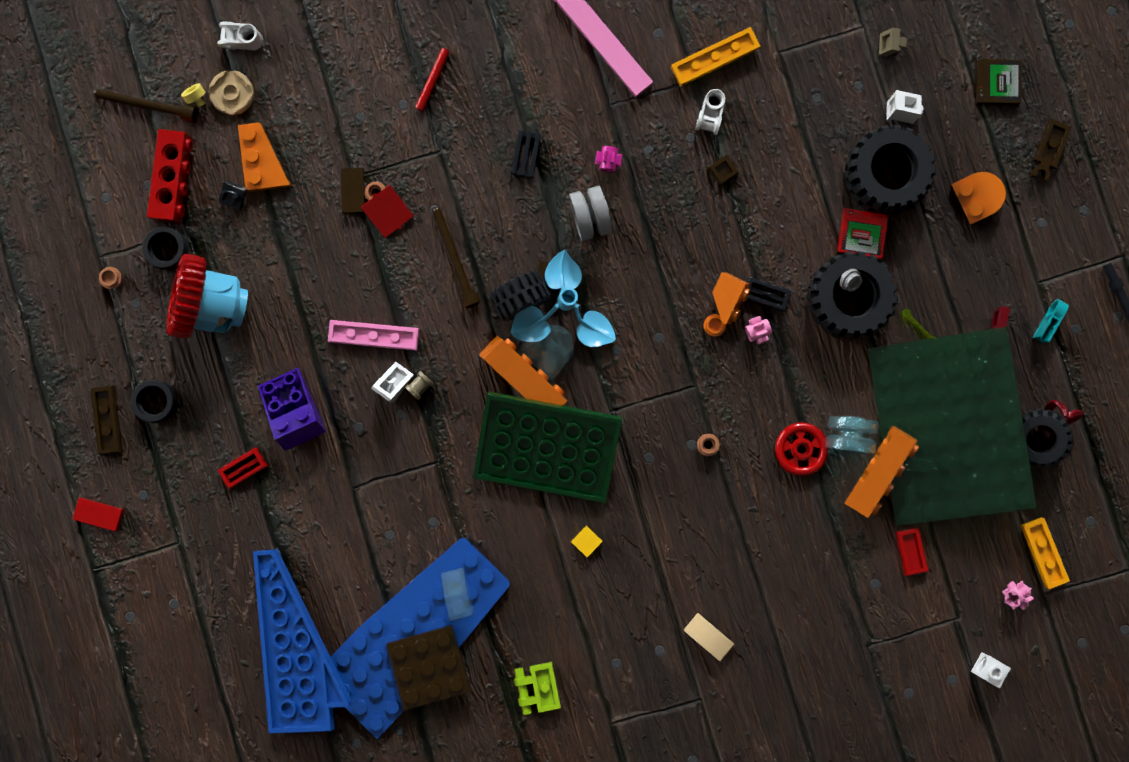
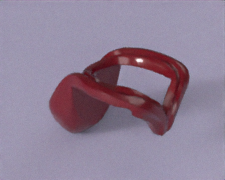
(1047, 432)

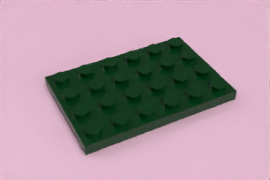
(547, 447)

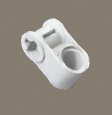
(235, 34)
(710, 115)

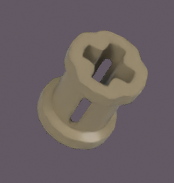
(419, 385)

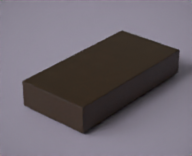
(352, 190)

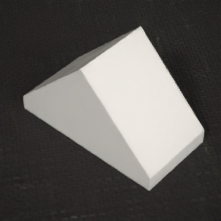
(392, 382)

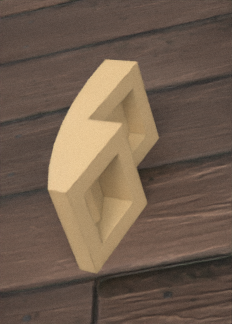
(709, 637)

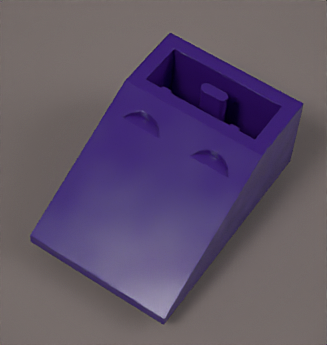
(291, 409)

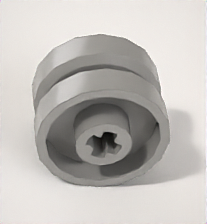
(590, 213)

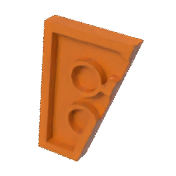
(259, 161)

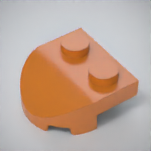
(980, 195)

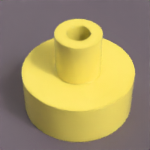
(194, 94)

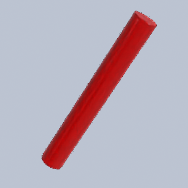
(422, 101)

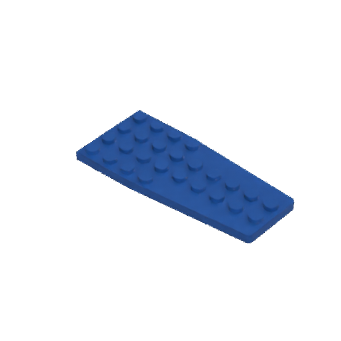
(417, 608)

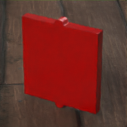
(387, 211)

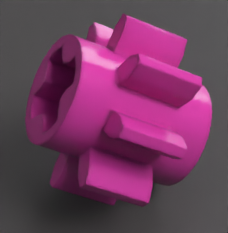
(608, 159)

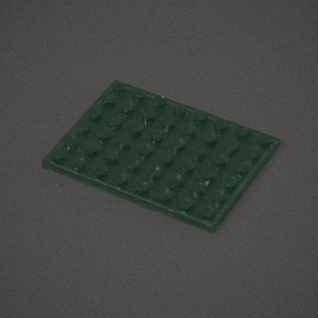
(968, 424)

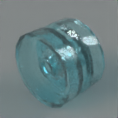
(852, 433)

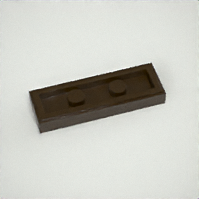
(106, 420)

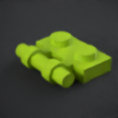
(544, 686)

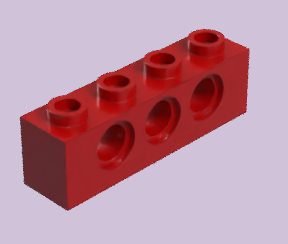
(166, 143)

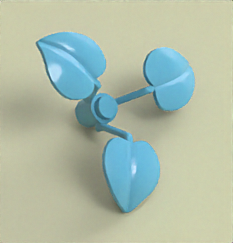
(565, 274)

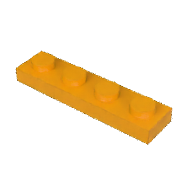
(715, 56)

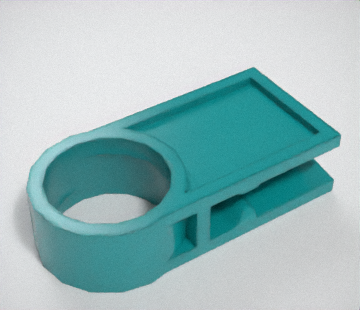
(1051, 321)

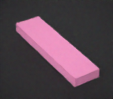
(373, 335)

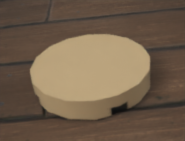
(231, 92)

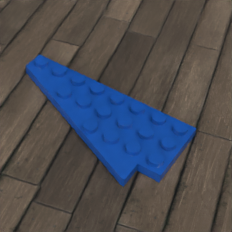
(296, 665)

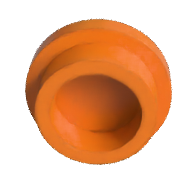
(713, 325)

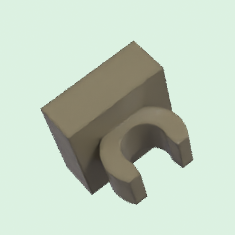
(891, 42)

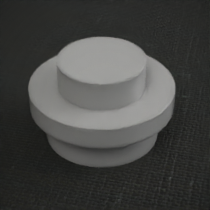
(850, 280)

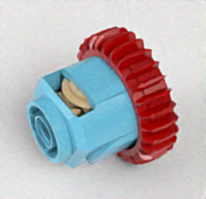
(203, 299)

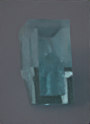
(457, 594)

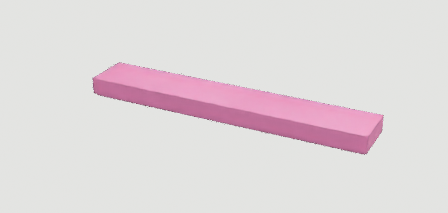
(606, 45)

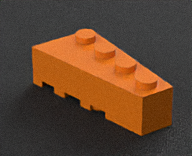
(881, 471)

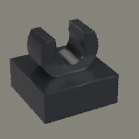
(233, 195)

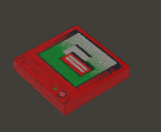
(862, 232)

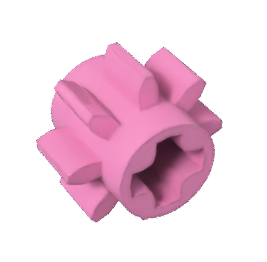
(758, 330)
(1017, 595)

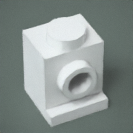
(904, 107)

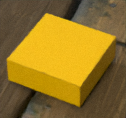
(586, 541)

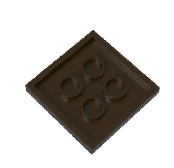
(428, 667)

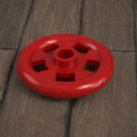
(783, 444)

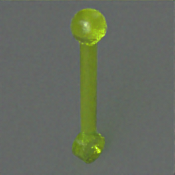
(906, 313)

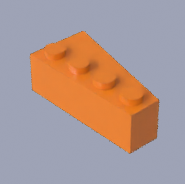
(520, 373)

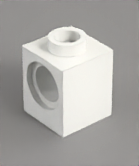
(990, 669)

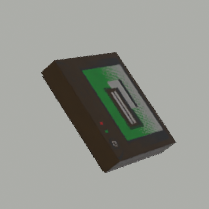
(998, 81)

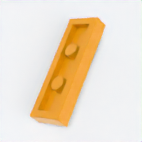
(1045, 553)

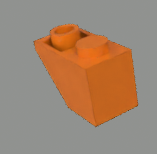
(728, 296)

